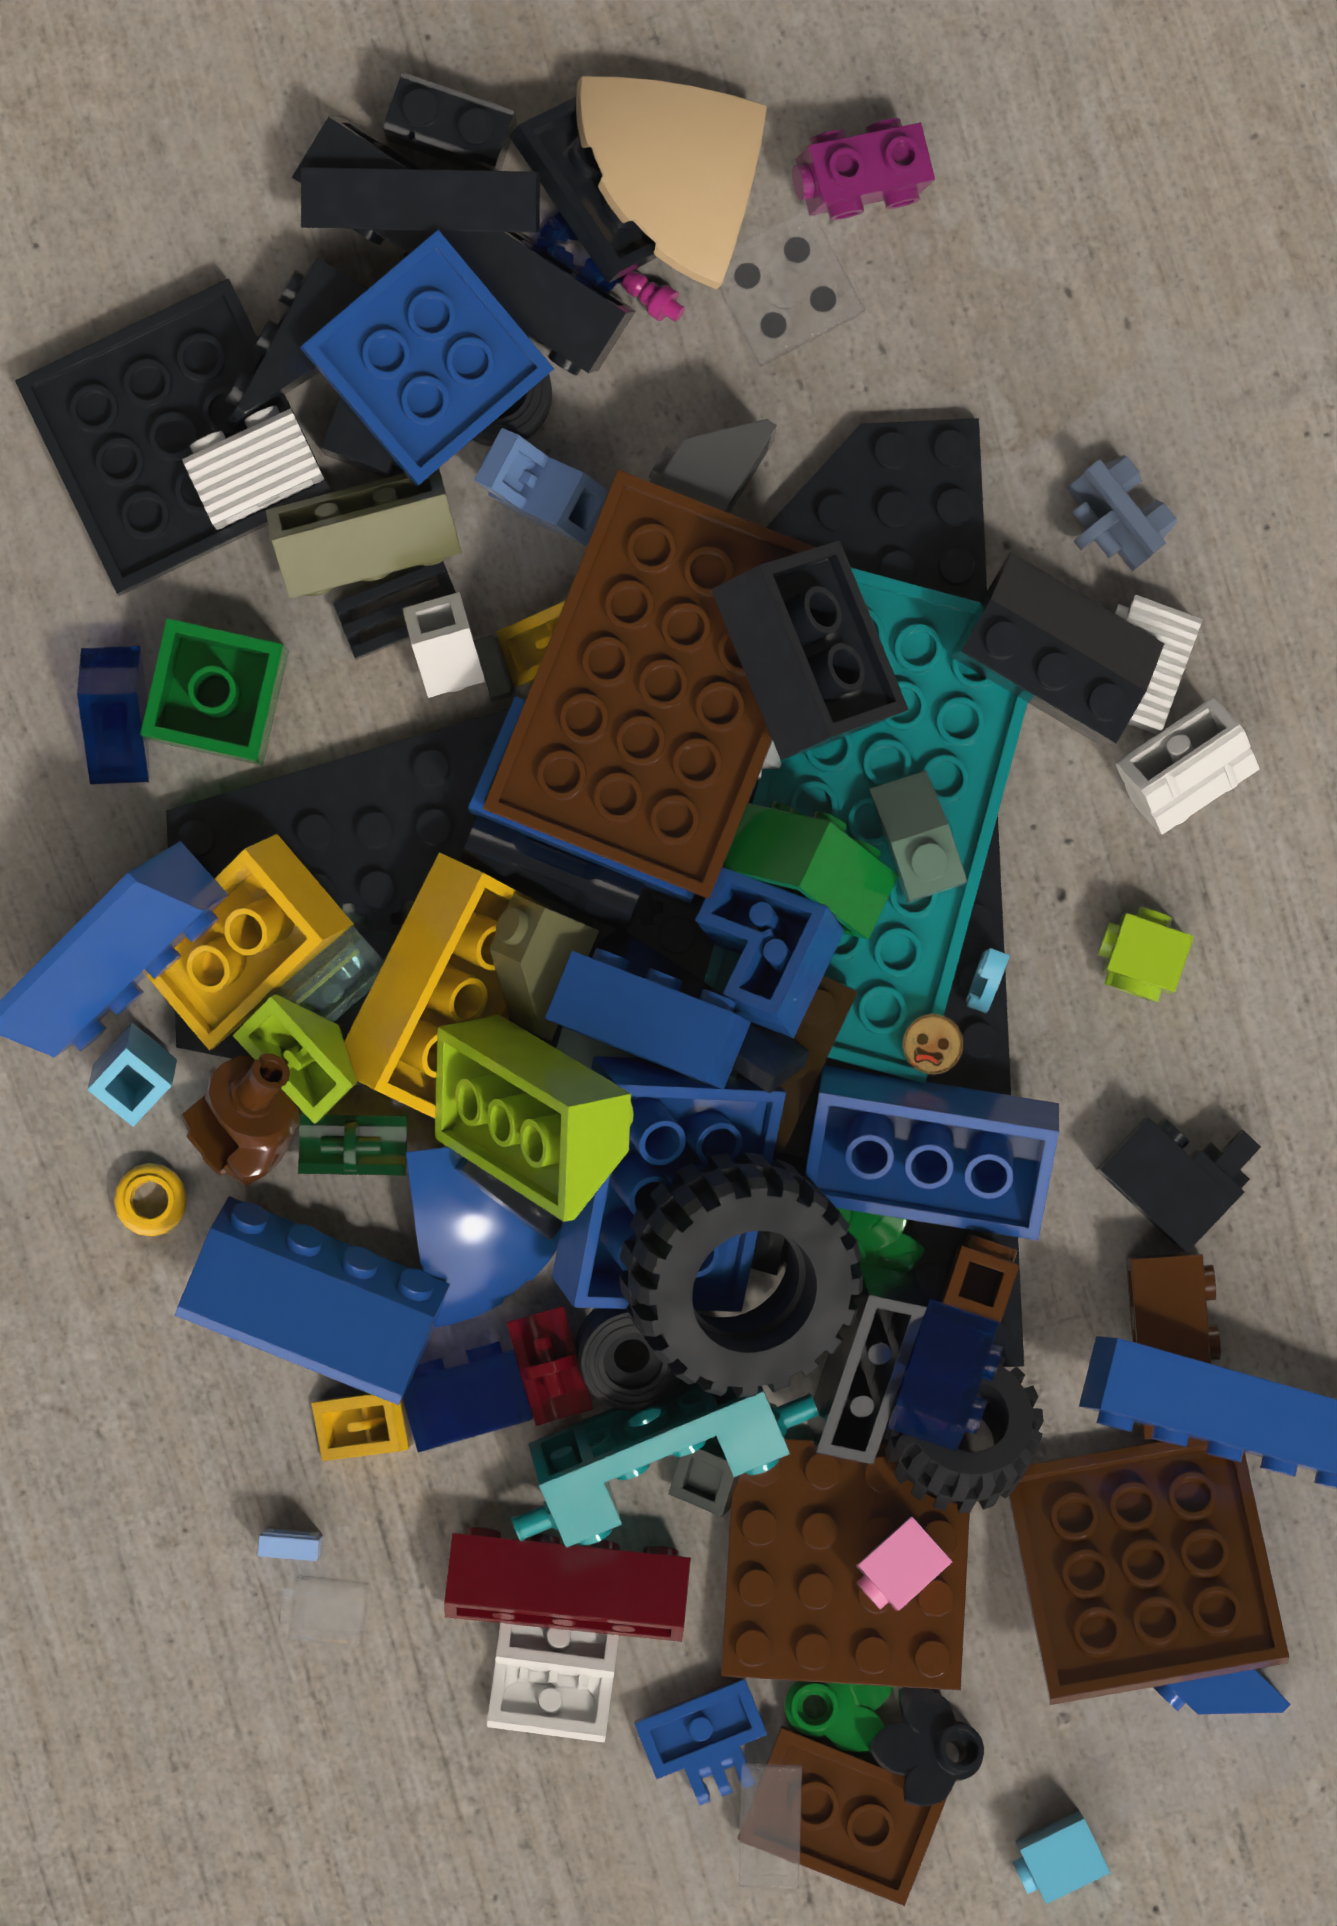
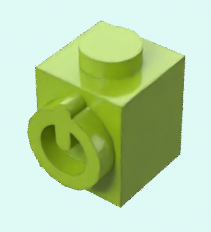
(1144, 954)

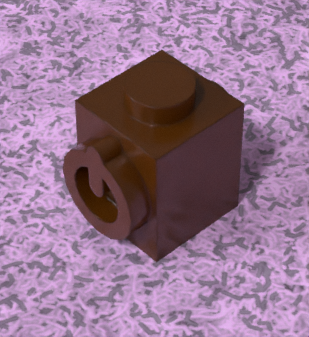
(981, 1278)

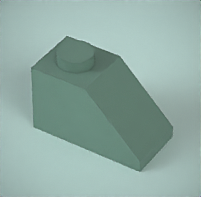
(918, 837)

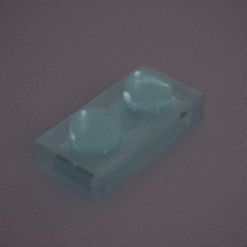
(335, 977)

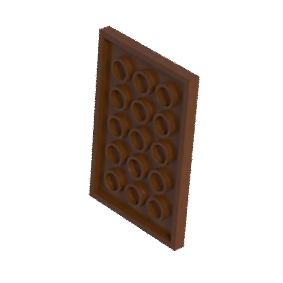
(640, 708)

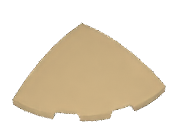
(674, 164)

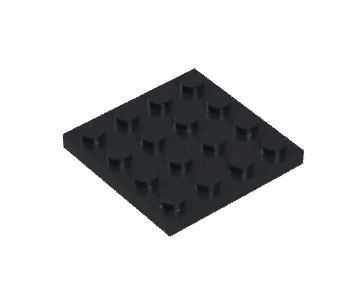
(126, 419)

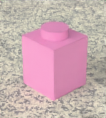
(901, 1566)

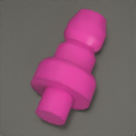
(659, 300)

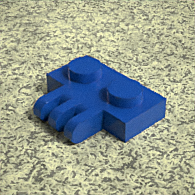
(703, 1736)

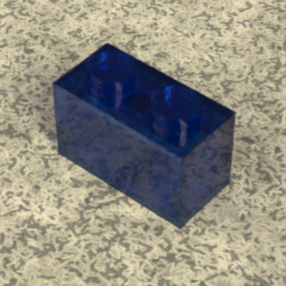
(944, 1376)
(466, 1397)

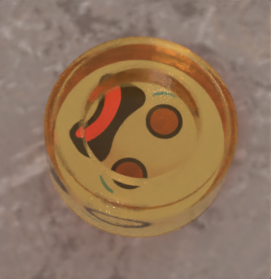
(932, 1044)

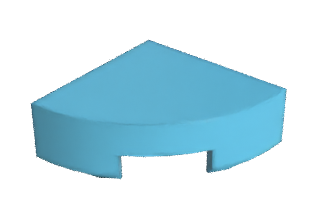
(986, 979)

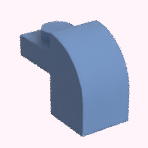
(541, 487)

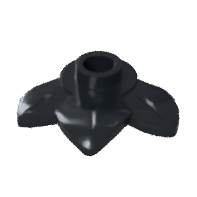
(919, 1747)

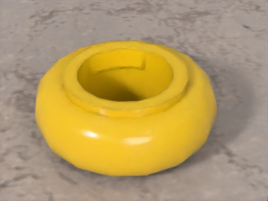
(171, 1184)

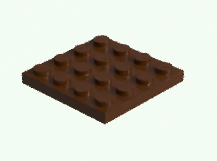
(1145, 1569)
(795, 1577)

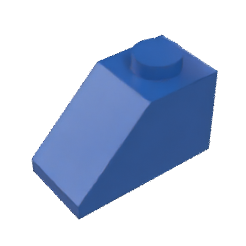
(1226, 1694)

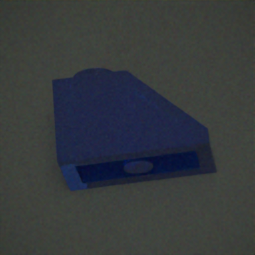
(112, 714)

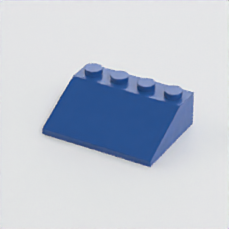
(672, 1126)

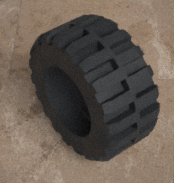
(784, 1330)

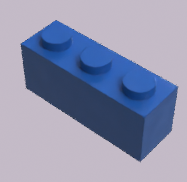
(649, 1016)

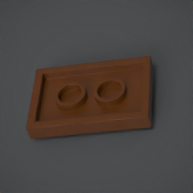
(856, 1817)

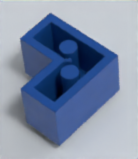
(781, 945)

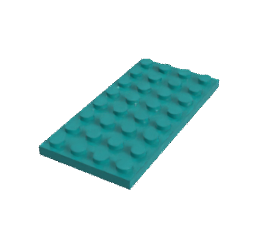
(965, 739)

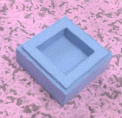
(290, 1544)

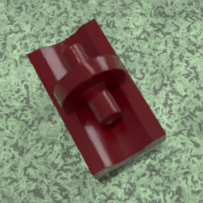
(549, 1365)

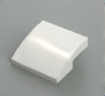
(552, 1682)

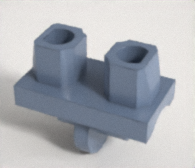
(1112, 515)

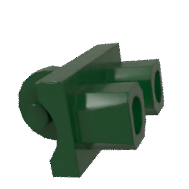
(353, 1145)

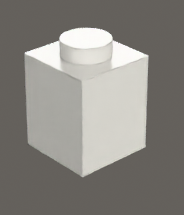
(443, 645)

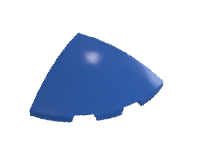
(469, 1238)

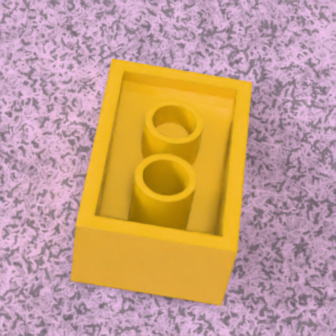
(263, 937)

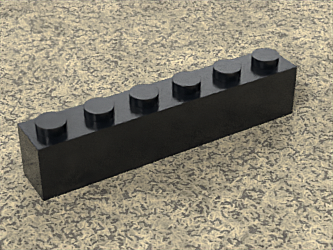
(530, 284)

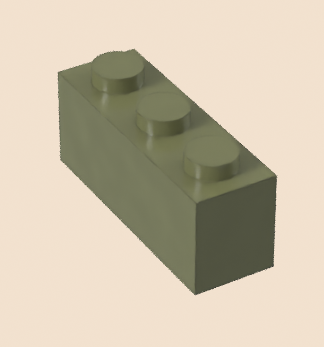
(362, 533)

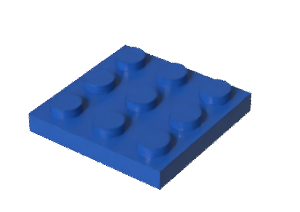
(427, 358)

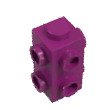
(848, 172)

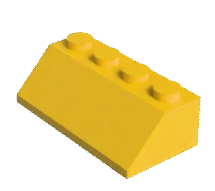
(431, 978)

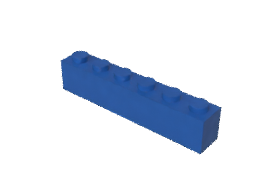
(1212, 1405)

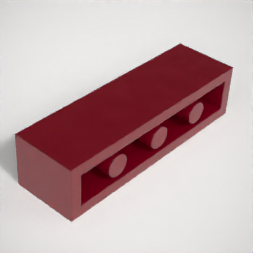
(569, 1587)

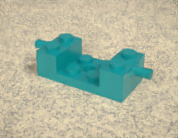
(581, 1459)

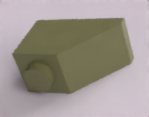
(531, 957)

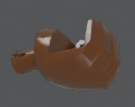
(244, 1118)

